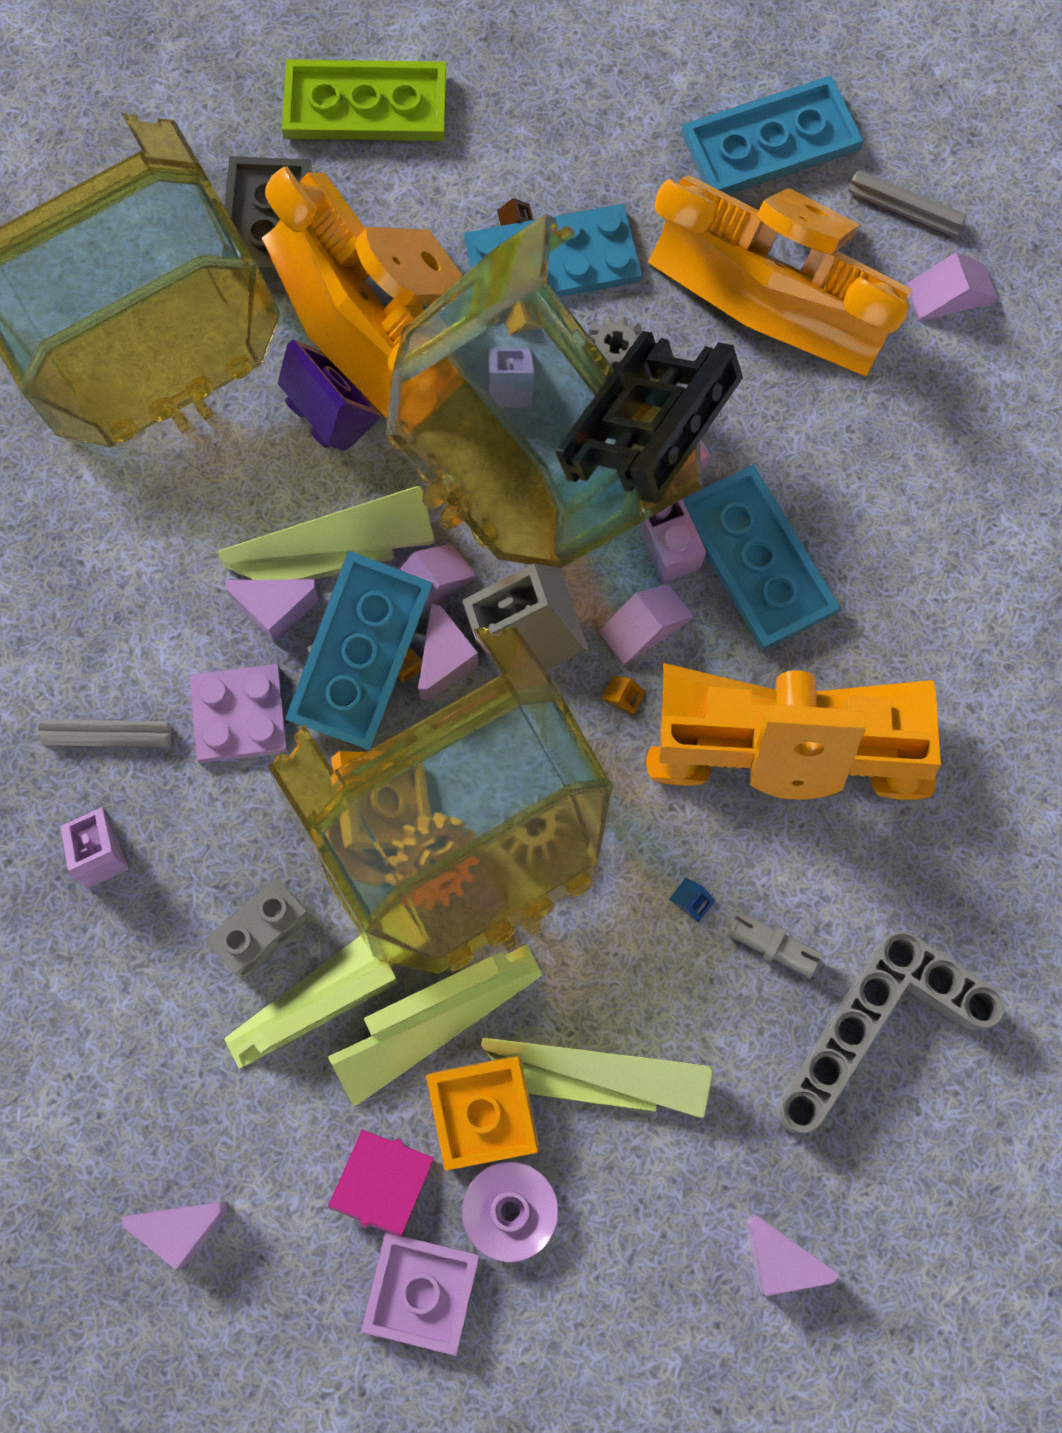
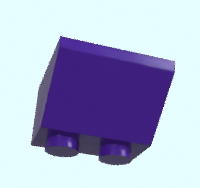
(324, 397)

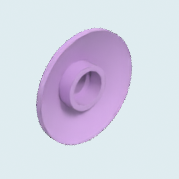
(482, 1211)

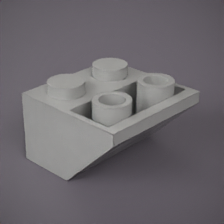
(539, 607)

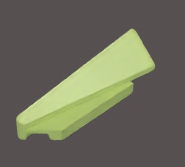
(320, 545)
(322, 995)
(428, 1020)
(608, 1077)

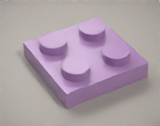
(238, 713)
(420, 1293)

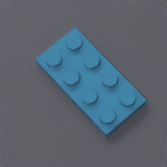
(772, 136)
(592, 260)
(759, 558)
(358, 650)

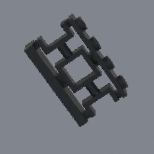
(674, 430)

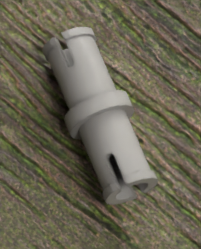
(774, 944)

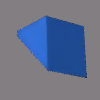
(690, 897)

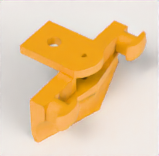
(723, 256)
(324, 267)
(798, 737)

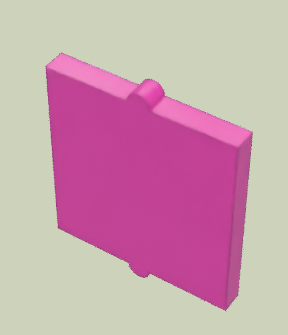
(381, 1183)

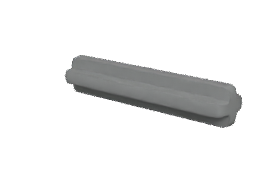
(907, 203)
(105, 733)

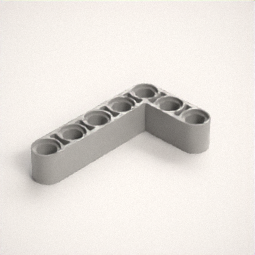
(870, 1018)

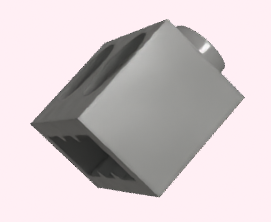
(258, 929)

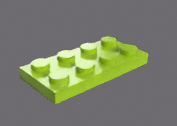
(364, 100)

